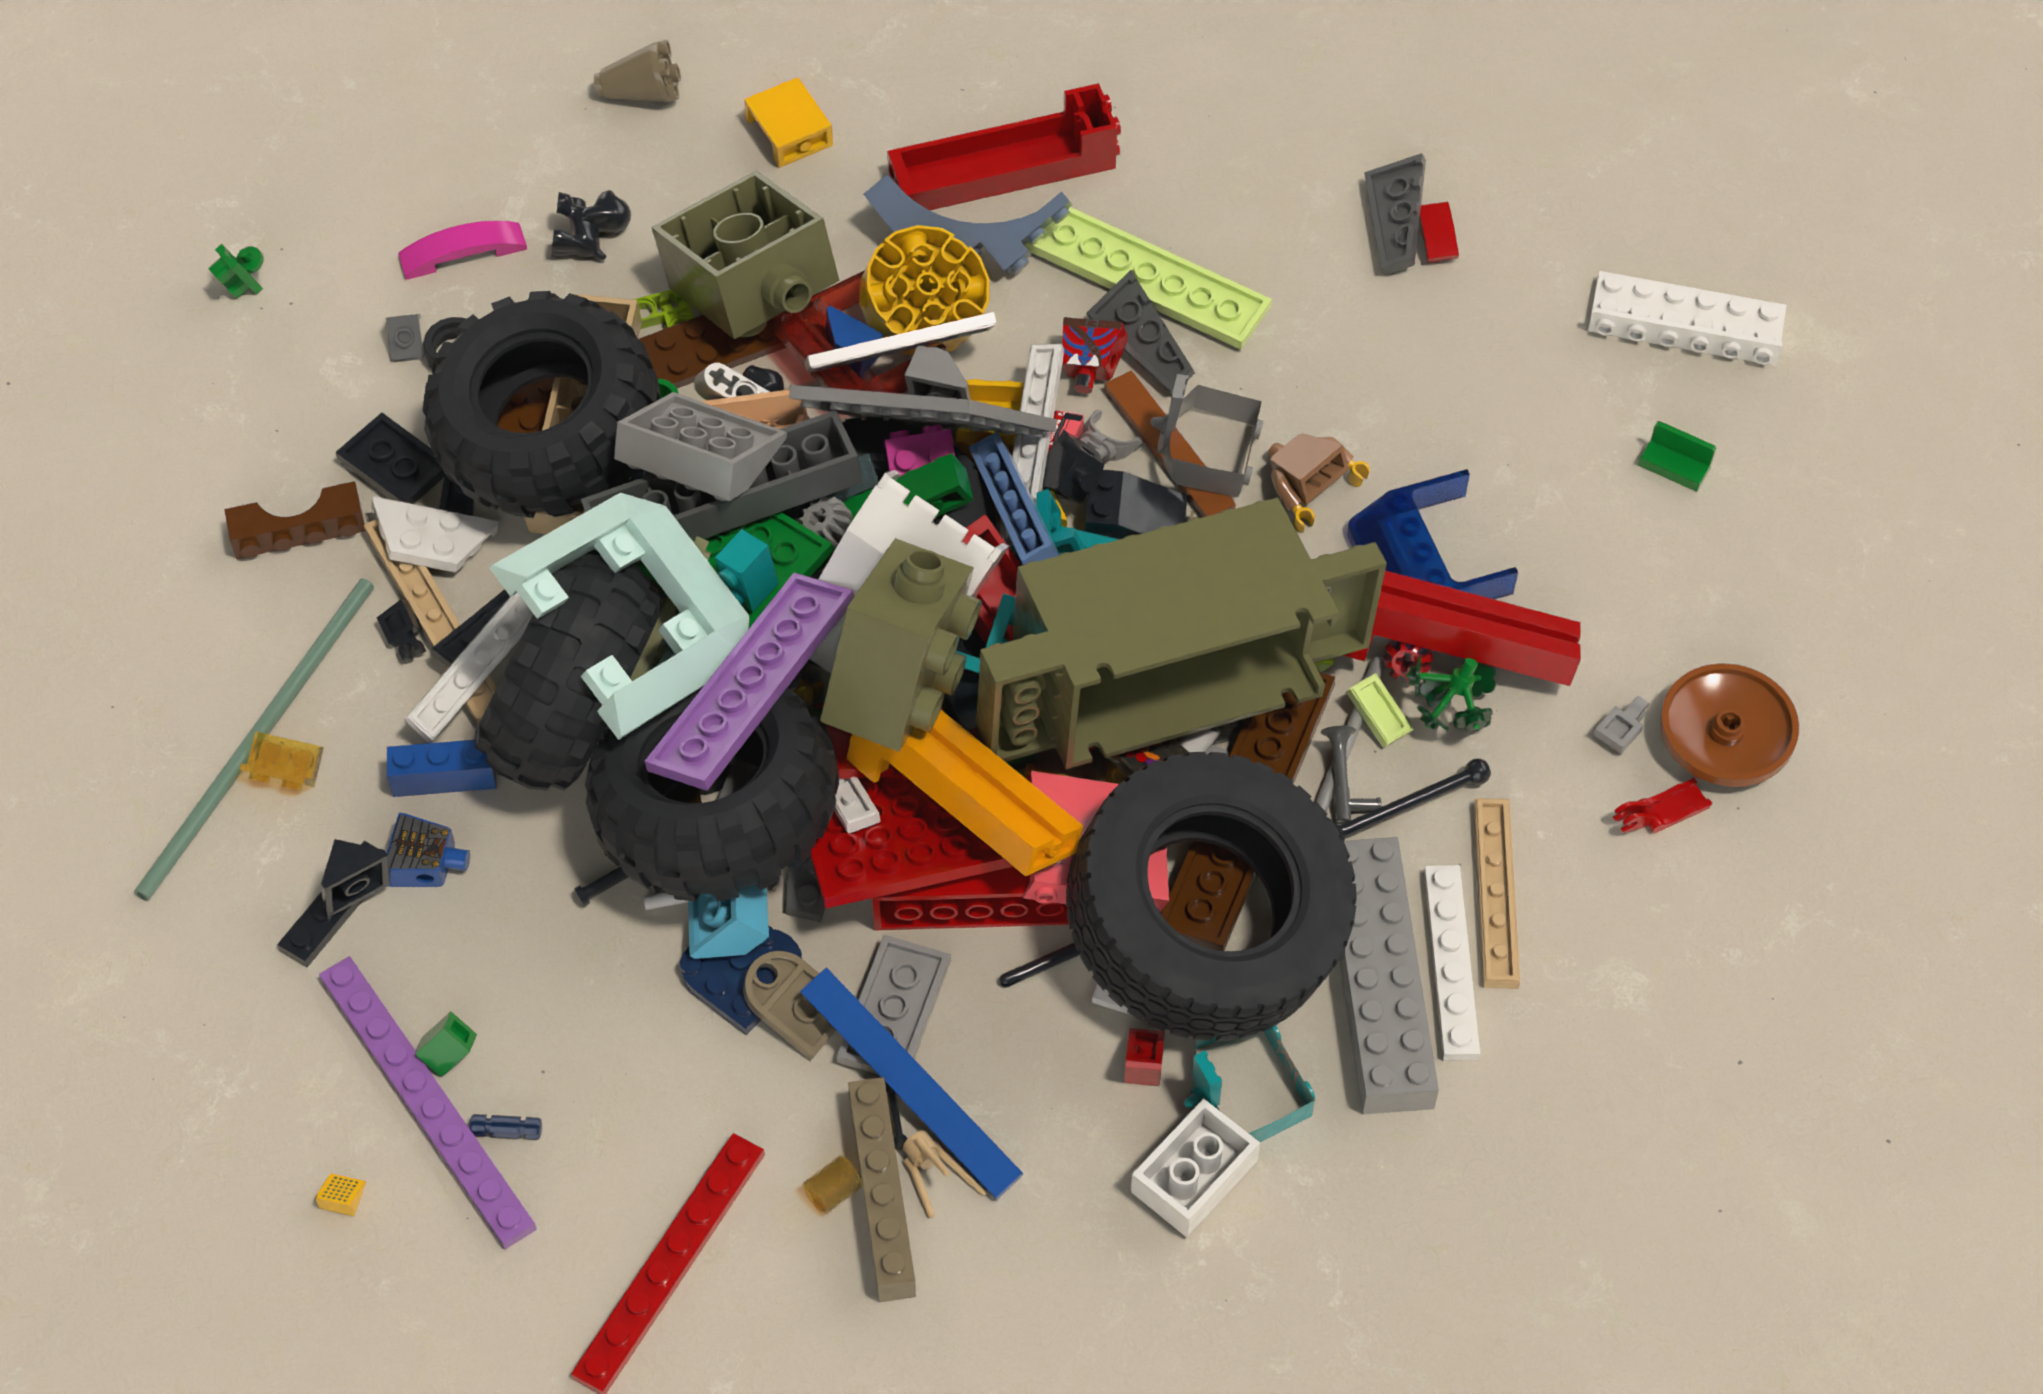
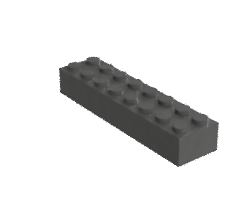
(807, 466)

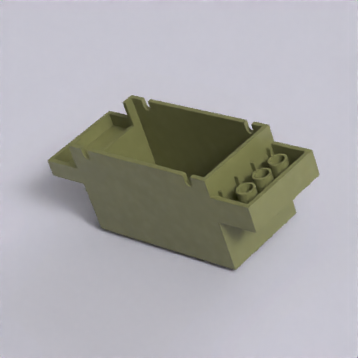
(1171, 634)

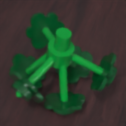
(1439, 689)

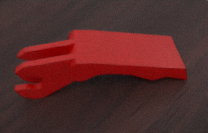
(1664, 808)

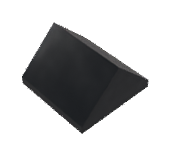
(352, 875)

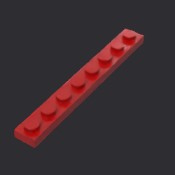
(667, 1265)

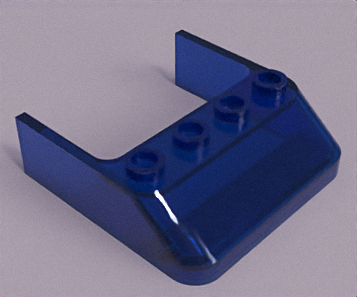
(1406, 543)

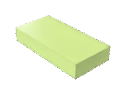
(1379, 710)

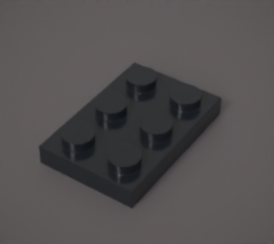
(392, 460)

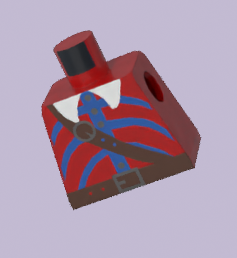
(1091, 350)

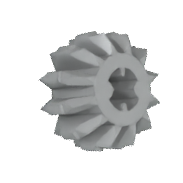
(827, 518)

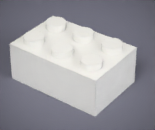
(1195, 1167)

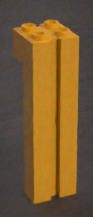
(978, 792)

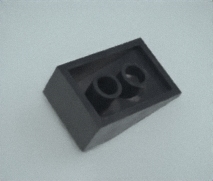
(1131, 506)

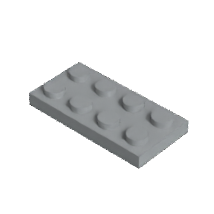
(900, 994)

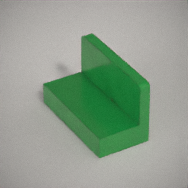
(1678, 456)

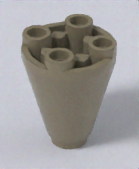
(641, 76)

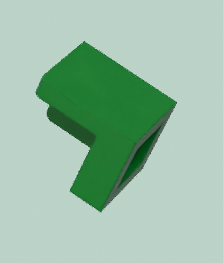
(446, 1044)

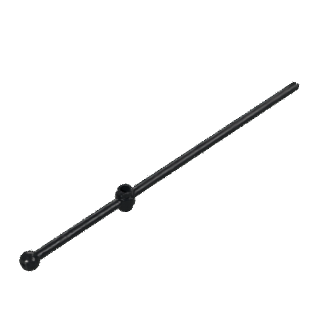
(1475, 772)

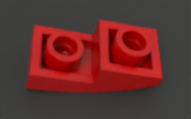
(1438, 232)

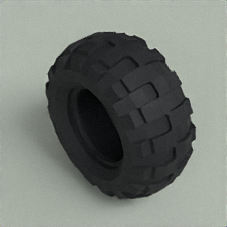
(506, 353)
(543, 712)
(723, 841)

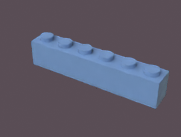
(1013, 500)

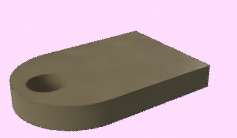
(782, 1003)

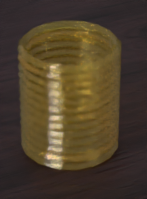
(833, 1184)

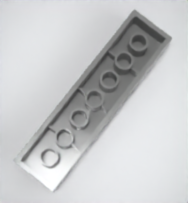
(1385, 987)

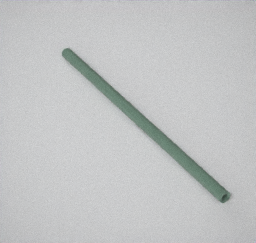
(265, 724)

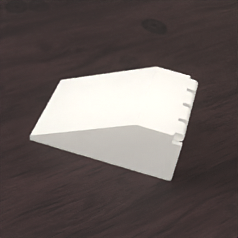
(873, 531)

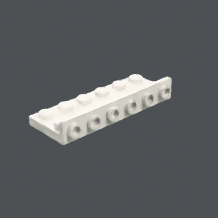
(1688, 318)

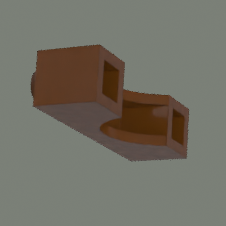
(332, 516)

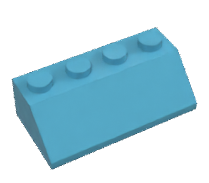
(728, 925)

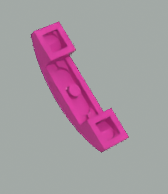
(458, 242)

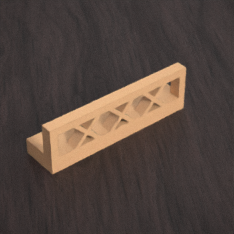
(767, 408)

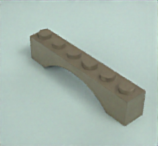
(882, 1190)

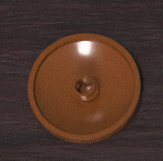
(1729, 725)

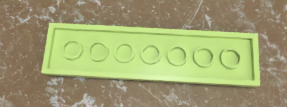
(1170, 282)

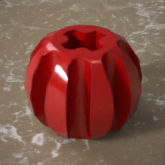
(1397, 662)

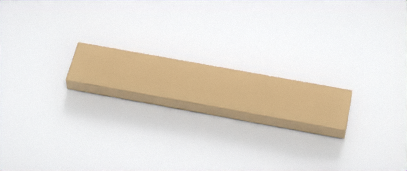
(1496, 893)

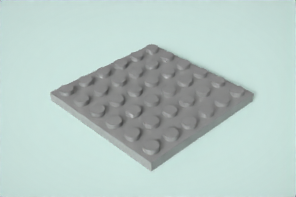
(924, 410)

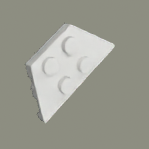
(430, 535)

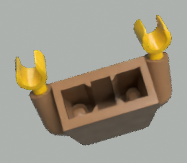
(1308, 468)

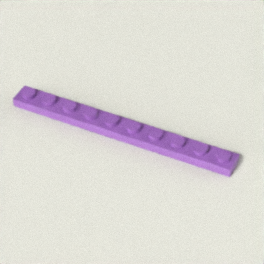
(428, 1103)

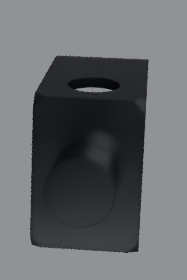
(1071, 468)

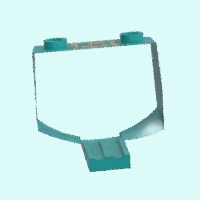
(1208, 1086)

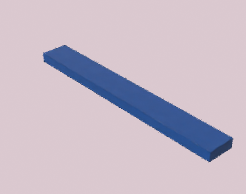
(912, 1083)

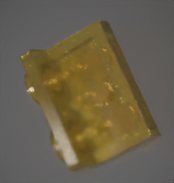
(283, 759)

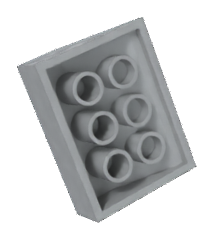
(697, 445)

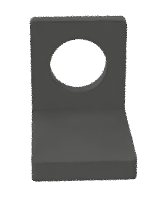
(405, 336)

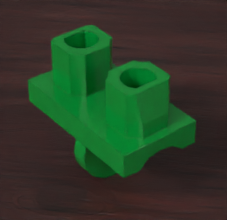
(235, 272)

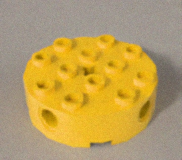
(922, 281)

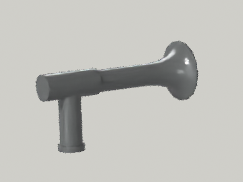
(1343, 803)

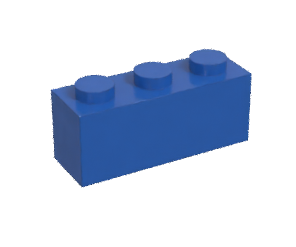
(438, 768)

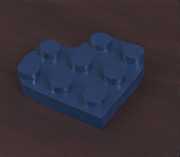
(721, 979)

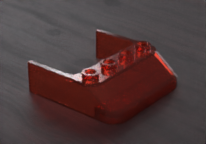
(806, 335)

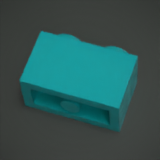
(747, 569)

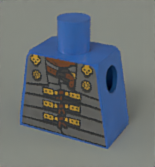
(422, 853)

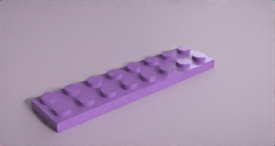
(749, 681)

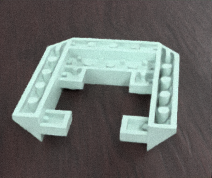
(623, 533)

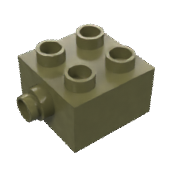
(746, 255)
(901, 646)

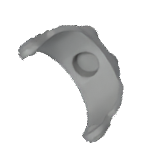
(1105, 446)

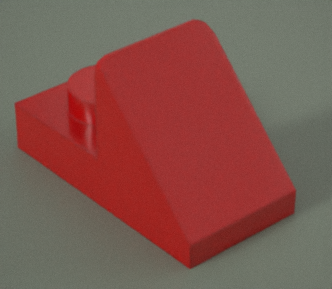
(1144, 1057)

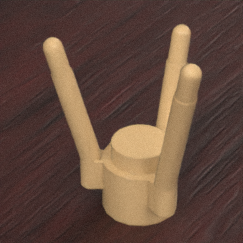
(926, 1153)

